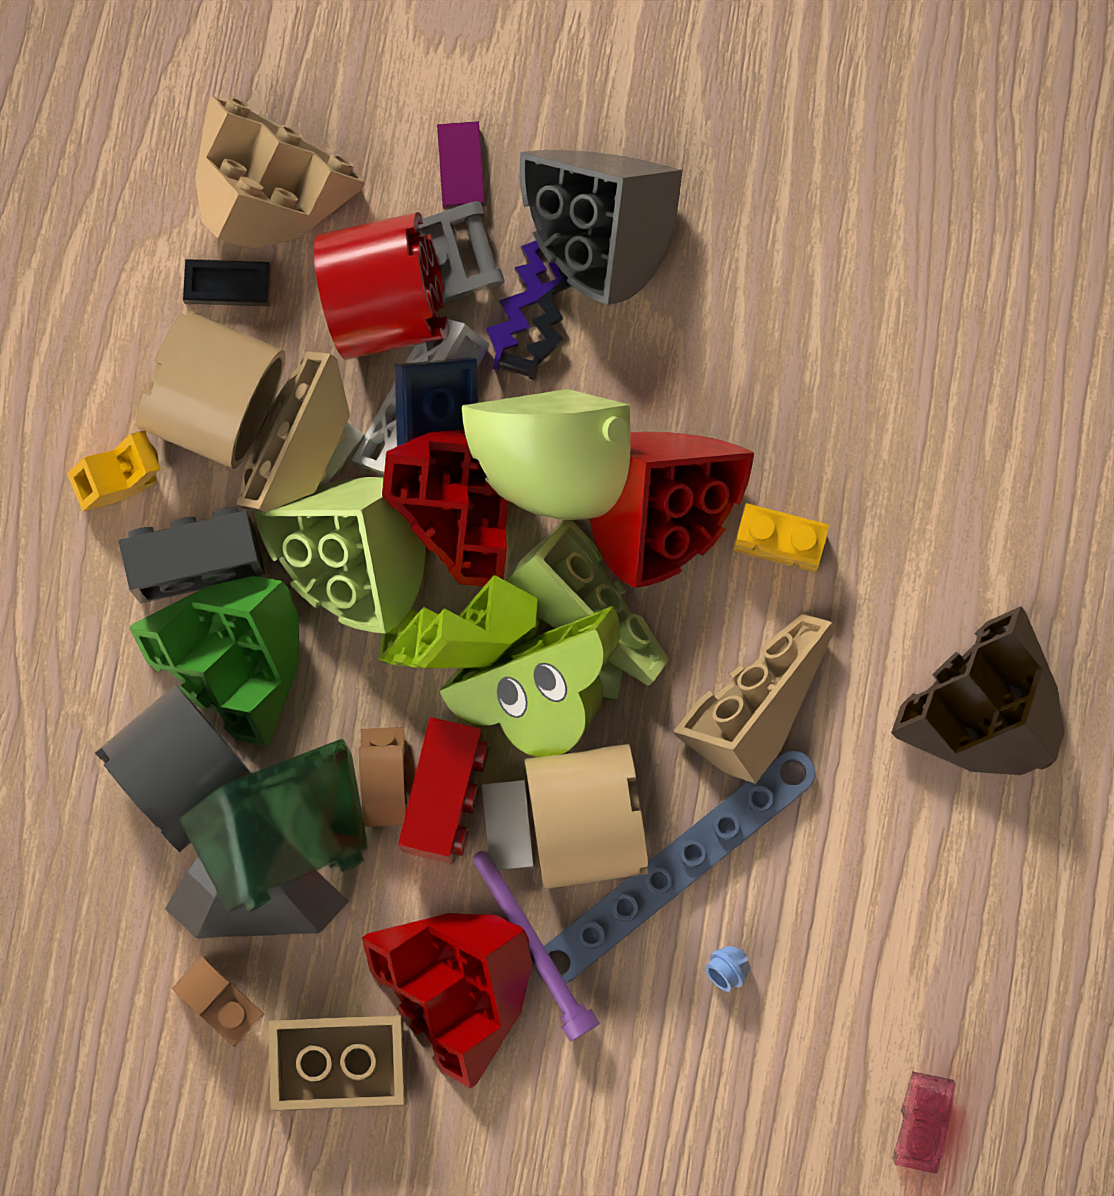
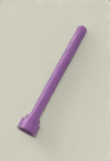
(576, 1017)

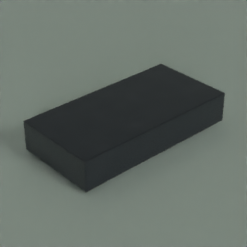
(226, 282)

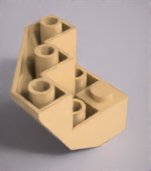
(263, 180)

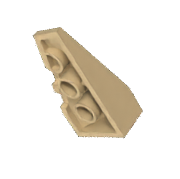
(752, 715)

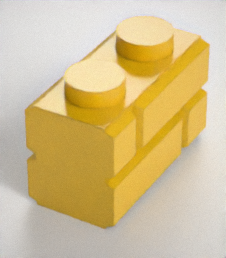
(781, 538)

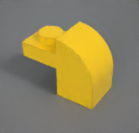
(115, 473)

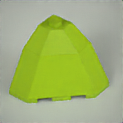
(478, 637)

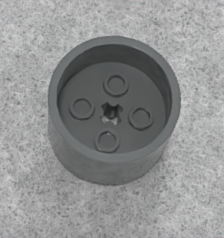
(170, 762)

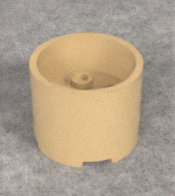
(211, 389)
(587, 816)

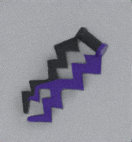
(536, 292)

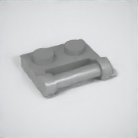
(449, 254)

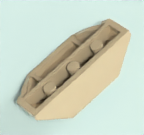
(297, 436)

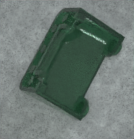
(279, 825)

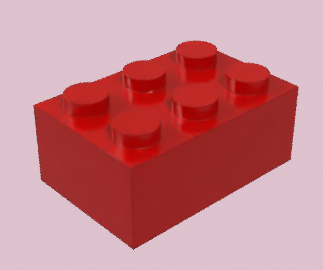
(443, 791)

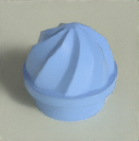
(728, 968)

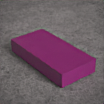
(460, 164)

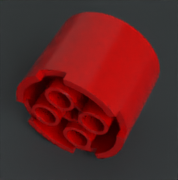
(380, 286)

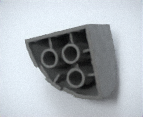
(601, 217)

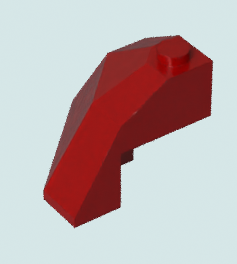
(449, 504)
(456, 982)

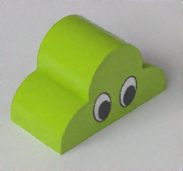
(543, 687)

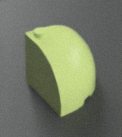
(553, 451)
(348, 552)

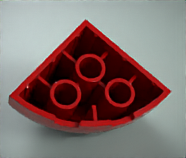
(670, 504)

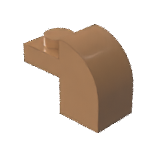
(383, 776)
(217, 1001)

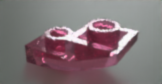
(925, 1122)

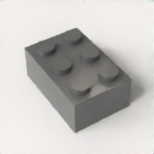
(191, 555)

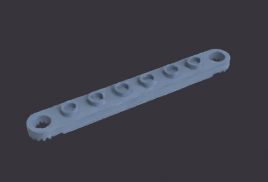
(679, 865)

